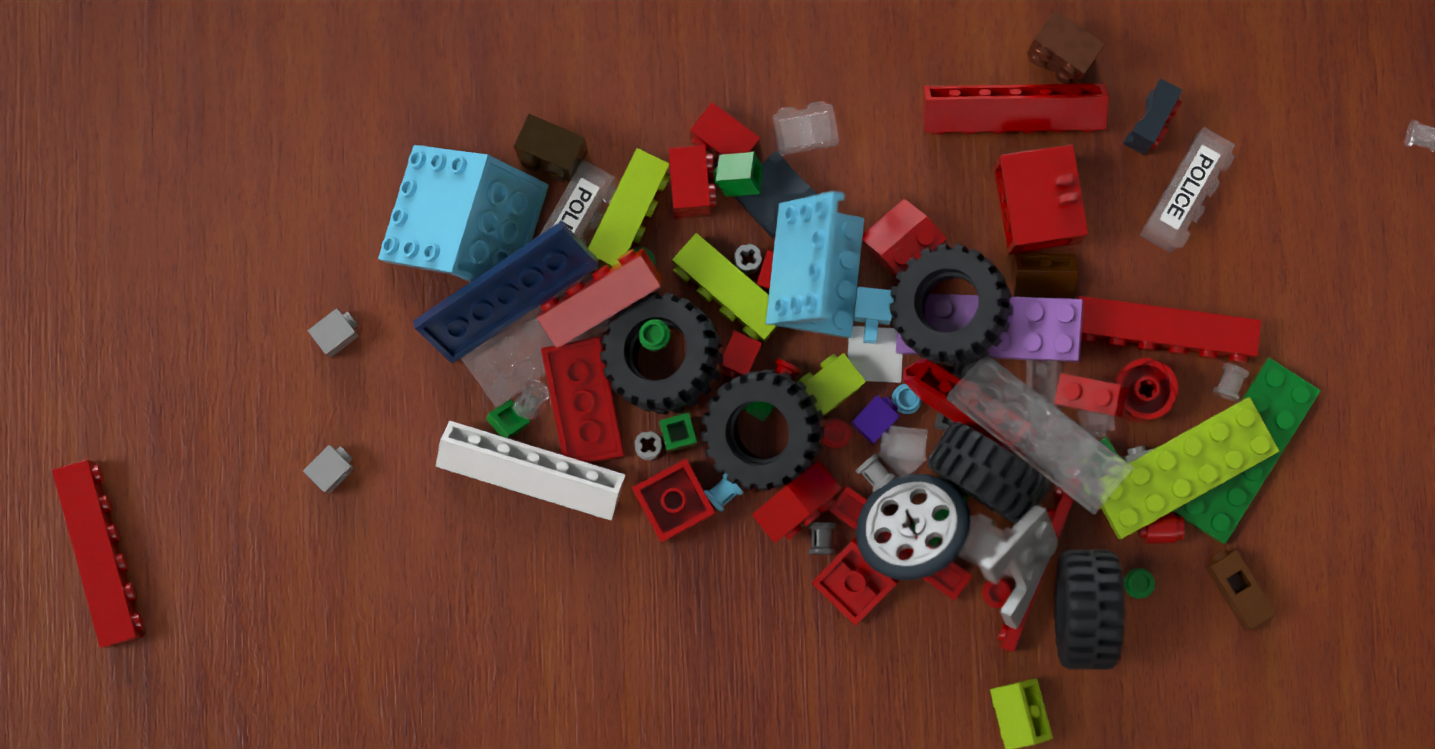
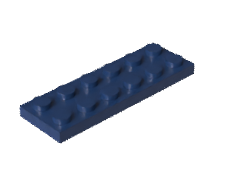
(506, 292)

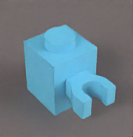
(873, 309)

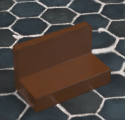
(1045, 275)

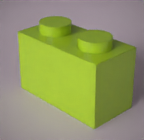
(833, 383)
(1021, 714)

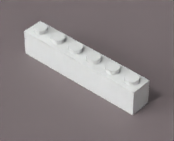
(530, 470)

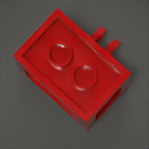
(1040, 199)

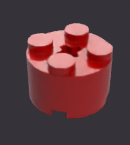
(1162, 388)

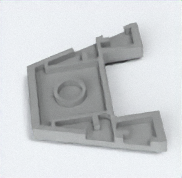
(1027, 558)

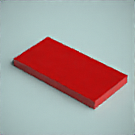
(582, 401)

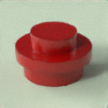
(836, 433)
(996, 594)

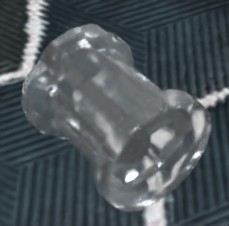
(1420, 135)
(1231, 382)
(530, 395)

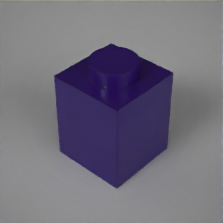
(876, 418)

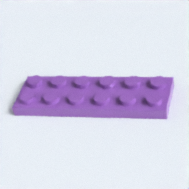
(1037, 330)

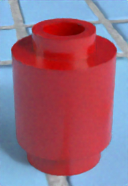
(1163, 530)

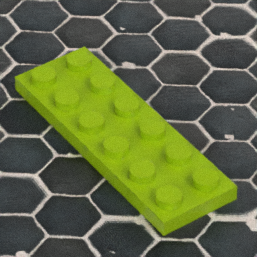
(1189, 467)

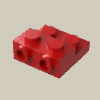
(853, 584)

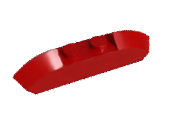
(932, 386)

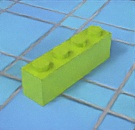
(628, 208)
(725, 285)

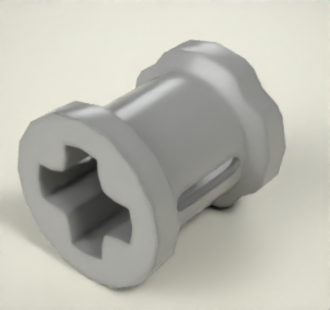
(745, 250)
(649, 455)
(875, 472)

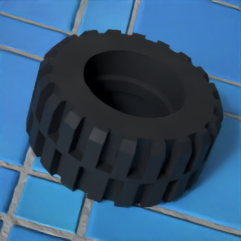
(923, 277)
(688, 381)
(730, 452)
(988, 472)
(1089, 609)

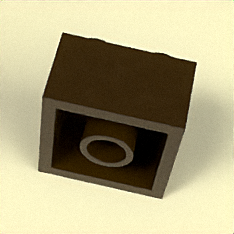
(550, 148)

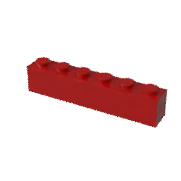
(1015, 108)
(1170, 329)
(98, 554)

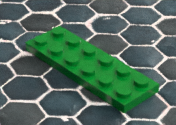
(1282, 404)

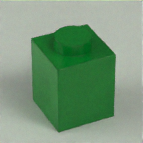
(739, 174)
(678, 433)

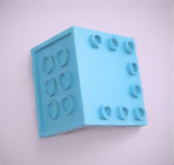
(461, 212)
(815, 266)

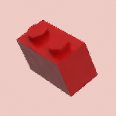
(722, 133)
(1091, 395)

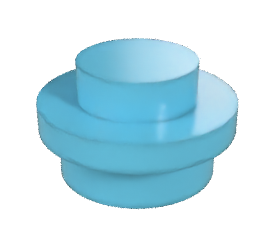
(906, 400)

